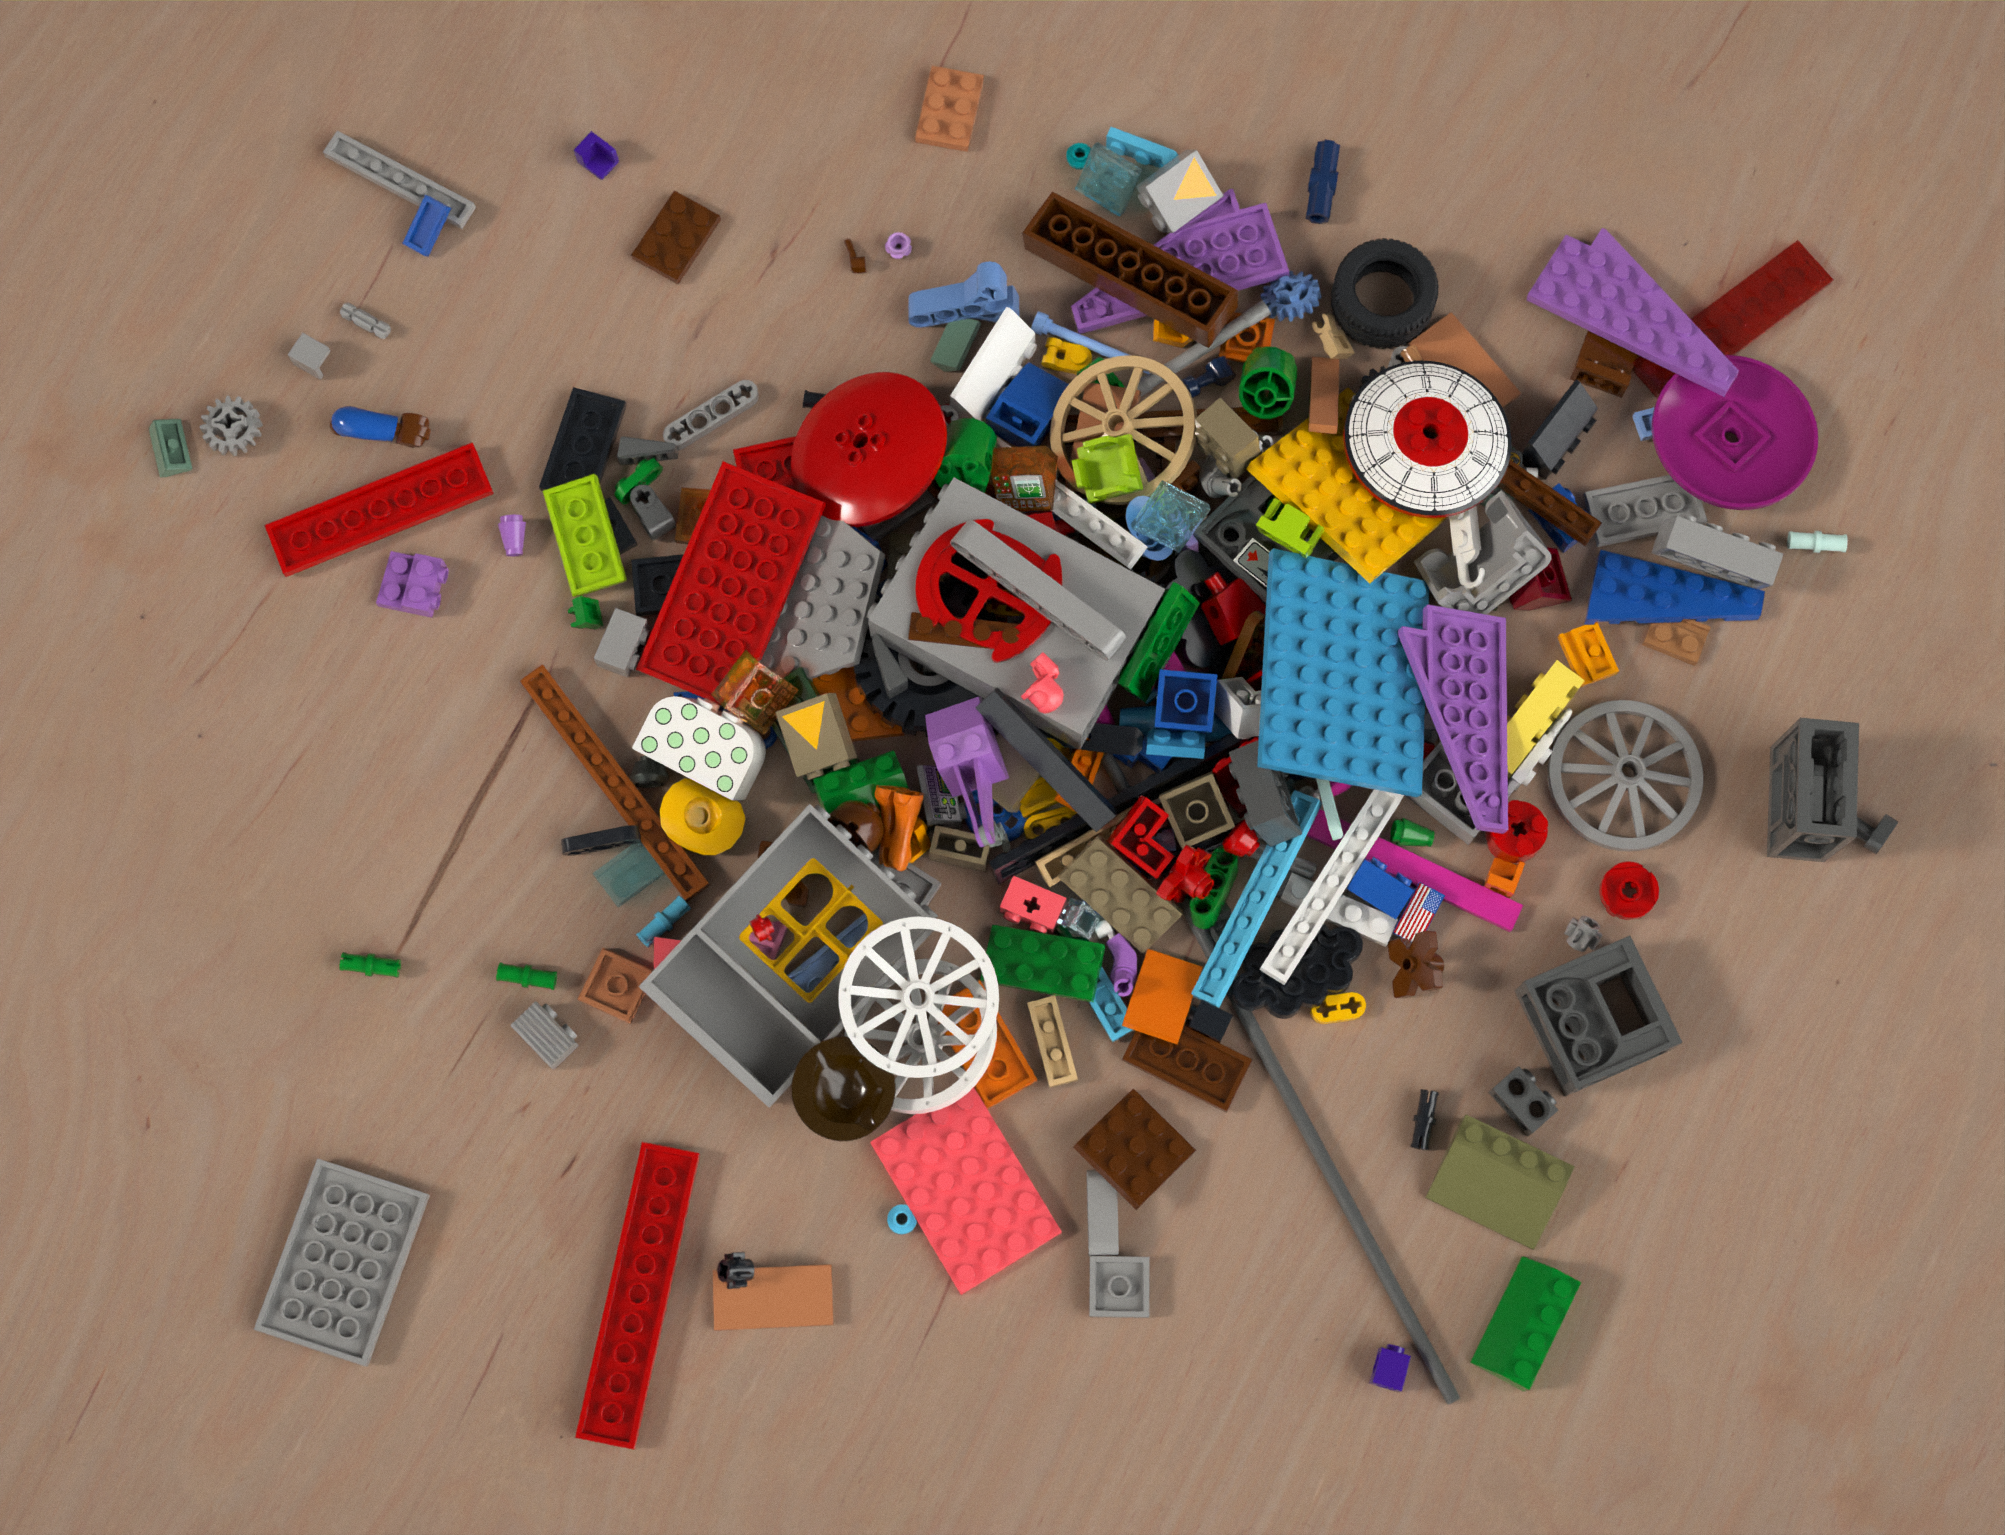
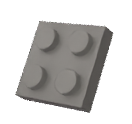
(1119, 1287)

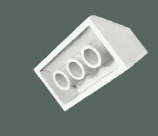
(993, 366)

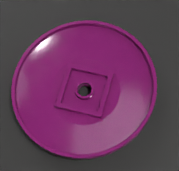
(1772, 429)

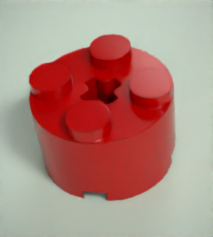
(1532, 835)

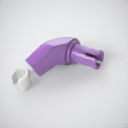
(1124, 967)

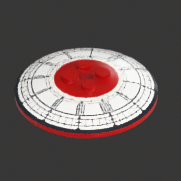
(1421, 473)

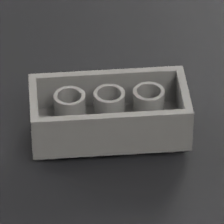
(1717, 552)

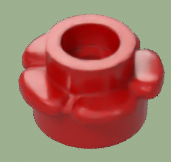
(762, 928)

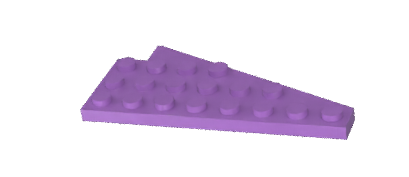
(1221, 241)
(1619, 301)
(1464, 686)

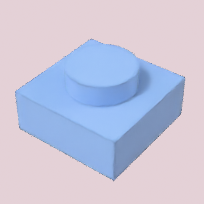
(1643, 423)

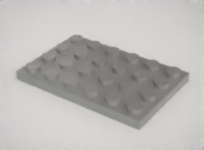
(342, 1262)

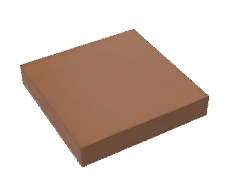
(614, 985)

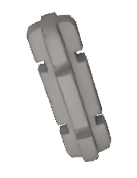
(365, 320)

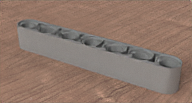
(1038, 590)

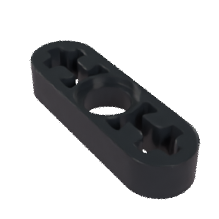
(601, 840)

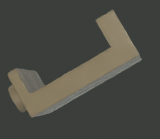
(1021, 777)

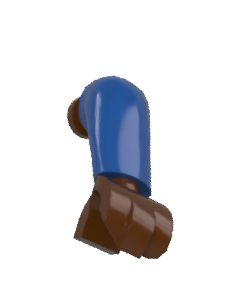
(370, 425)

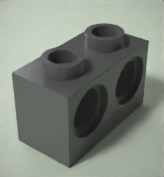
(1518, 1105)

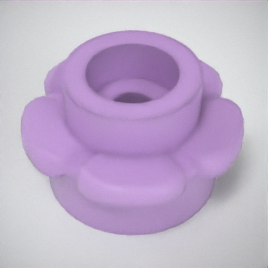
(894, 240)

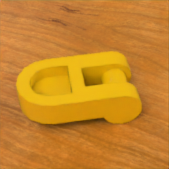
(1075, 356)

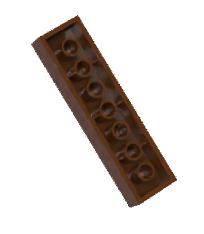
(1130, 269)

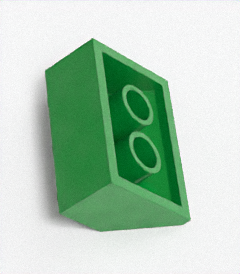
(859, 781)

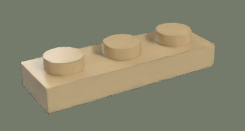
(1052, 1041)

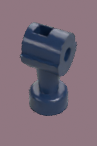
(1217, 372)

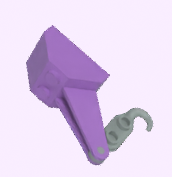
(969, 761)

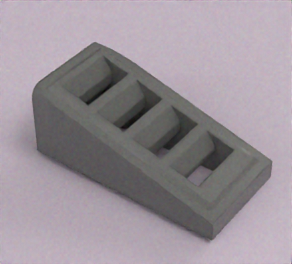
(635, 450)
(892, 674)

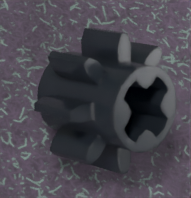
(735, 1270)

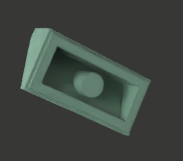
(955, 344)
(170, 447)

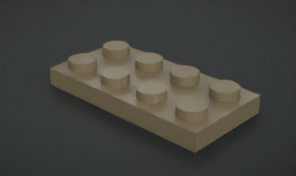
(1120, 894)

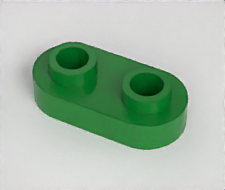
(645, 473)

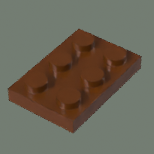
(676, 237)

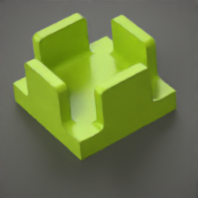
(1107, 468)
(1289, 528)

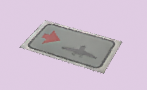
(1254, 560)

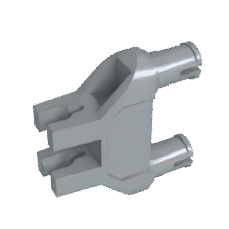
(1218, 484)

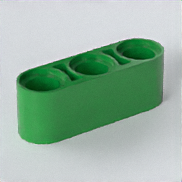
(1224, 877)

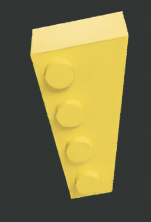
(1539, 712)

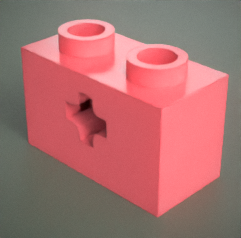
(1024, 893)

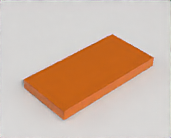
(1008, 1068)

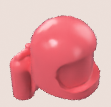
(1044, 692)

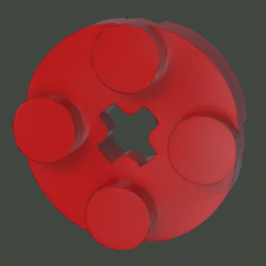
(1619, 904)

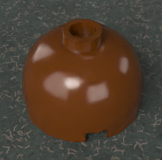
(860, 821)

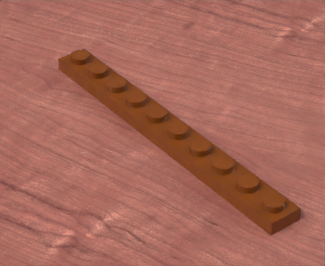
(614, 782)

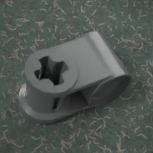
(653, 515)

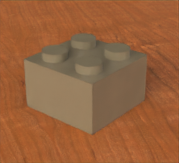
(1226, 439)
(1197, 810)

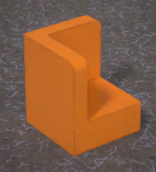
(1503, 877)

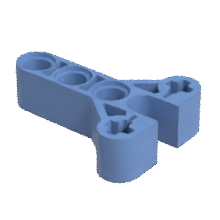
(979, 297)

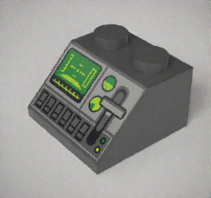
(938, 803)

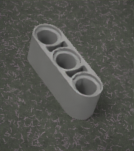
(1102, 1216)

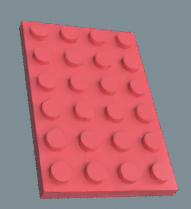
(966, 1190)

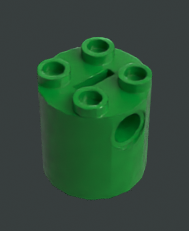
(1268, 382)
(968, 453)

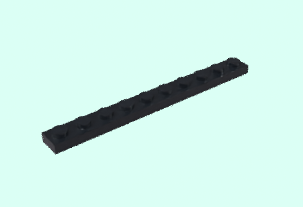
(1024, 856)

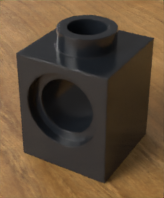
(1209, 1020)

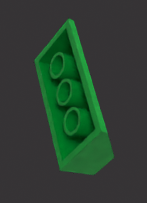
(1525, 1323)

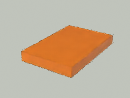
(1162, 996)

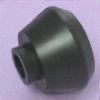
(649, 773)

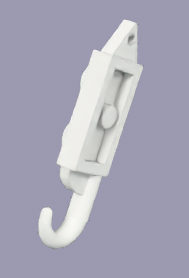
(1466, 545)
(1539, 753)

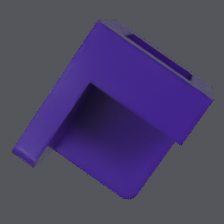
(596, 155)

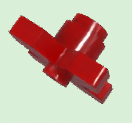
(1187, 876)

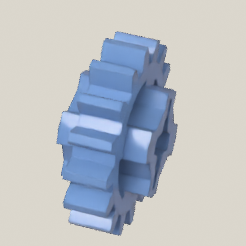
(1291, 296)

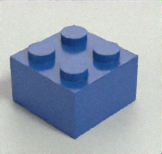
(1185, 701)

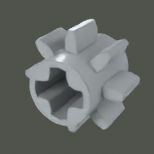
(1583, 933)

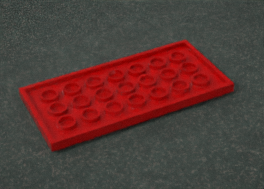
(730, 580)

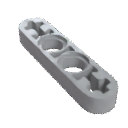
(713, 418)

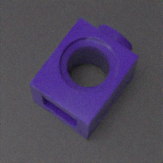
(1390, 1368)

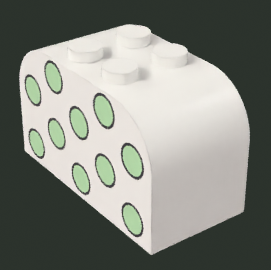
(703, 744)

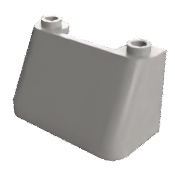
(1508, 554)

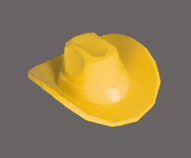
(701, 818)

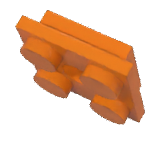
(1237, 349)

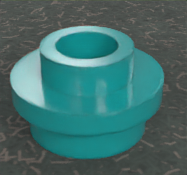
(1075, 162)

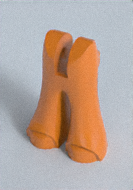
(899, 814)

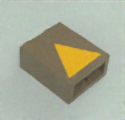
(816, 736)

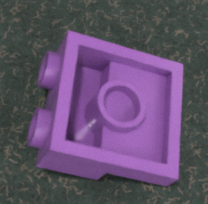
(412, 583)

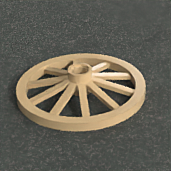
(1131, 424)

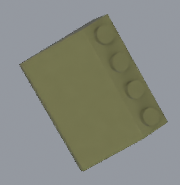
(1499, 1181)

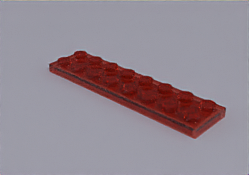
(1750, 308)

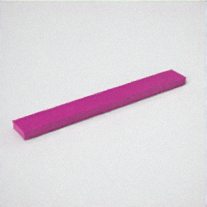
(1457, 889)

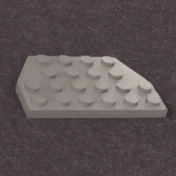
(828, 604)

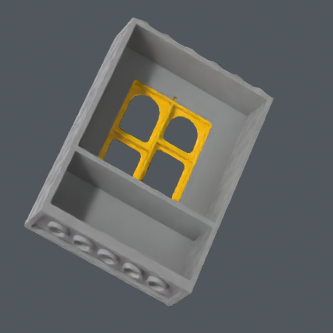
(742, 1000)

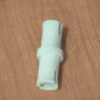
(1817, 541)

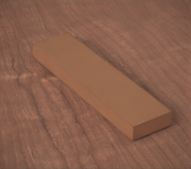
(1324, 395)

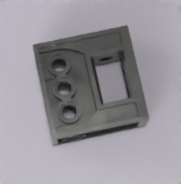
(1234, 525)
(1813, 790)
(1590, 1019)

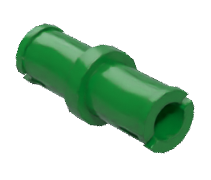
(370, 964)
(526, 976)

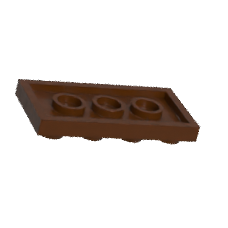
(1193, 1065)

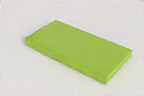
(584, 535)

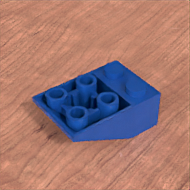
(1026, 407)

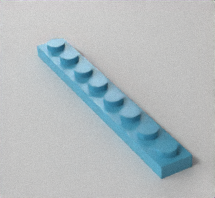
(1253, 907)

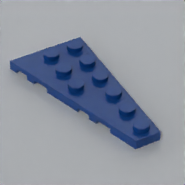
(1657, 593)

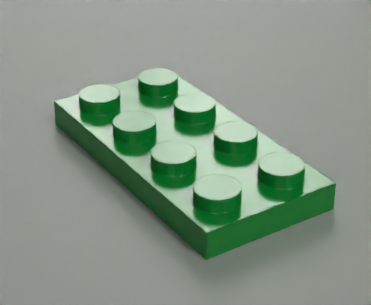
(1158, 642)
(1045, 962)

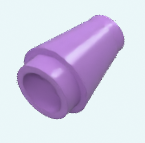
(512, 534)

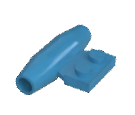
(1167, 742)

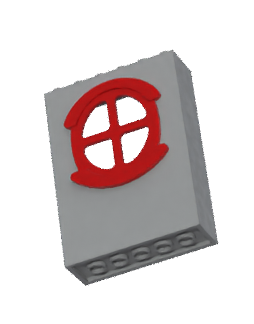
(1096, 580)

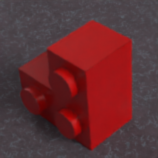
(1135, 836)

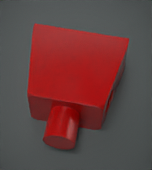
(1229, 606)

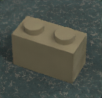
(958, 849)

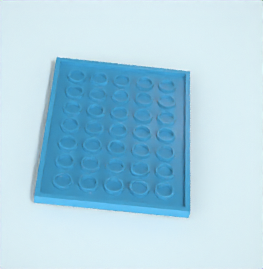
(1337, 676)

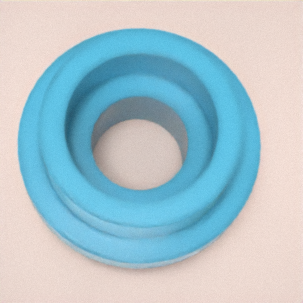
(897, 1228)

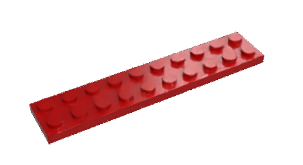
(637, 1296)

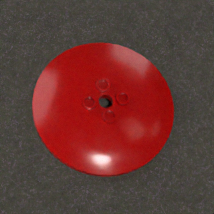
(895, 465)

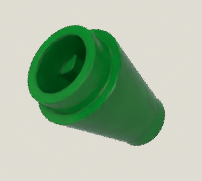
(1410, 834)

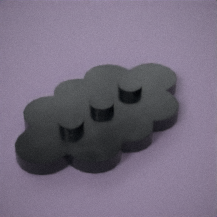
(1199, 643)
(1320, 971)

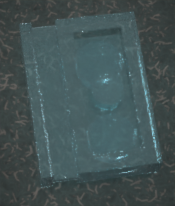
(628, 873)

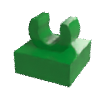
(586, 612)

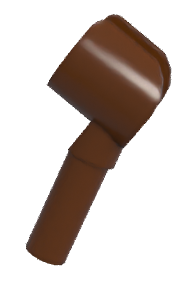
(858, 264)

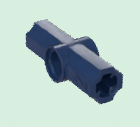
(1322, 181)

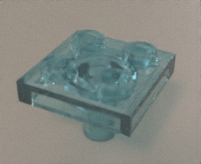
(1108, 179)
(1170, 516)

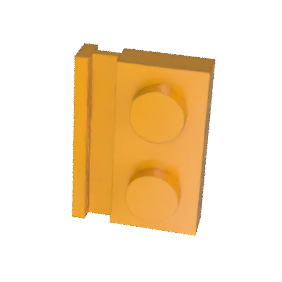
(1588, 653)

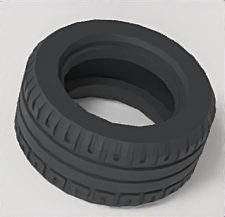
(1396, 259)

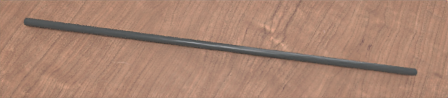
(1318, 1149)

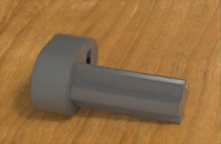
(1875, 837)

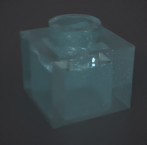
(1079, 918)

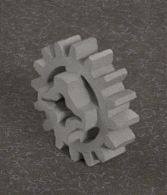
(227, 423)

